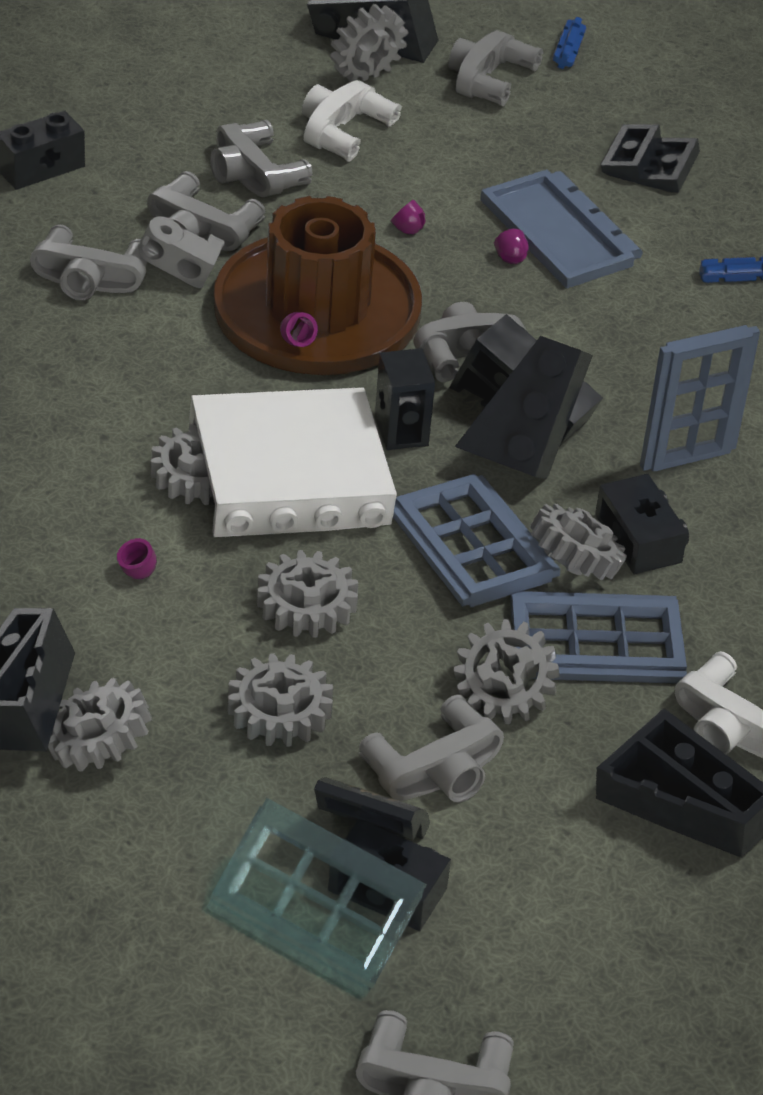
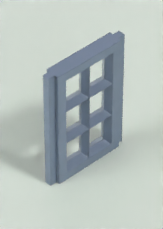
(666, 386)
(450, 567)
(621, 606)

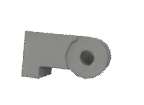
(179, 251)

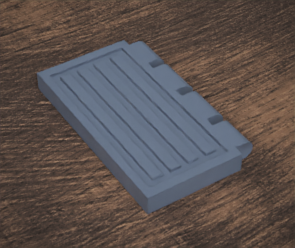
(562, 227)

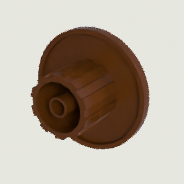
(325, 265)

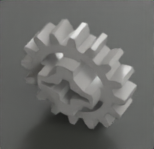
(368, 43)
(189, 473)
(578, 541)
(307, 593)
(522, 662)
(280, 700)
(99, 724)

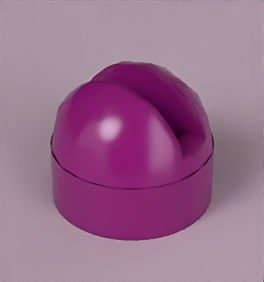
(409, 218)
(511, 246)
(303, 334)
(137, 558)

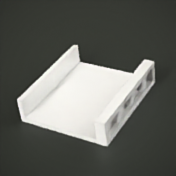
(293, 461)

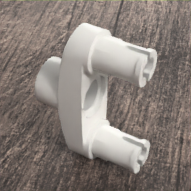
(331, 108)
(721, 715)

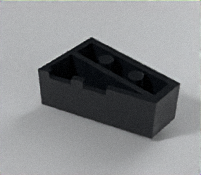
(417, 15)
(494, 359)
(530, 409)
(32, 677)
(684, 786)

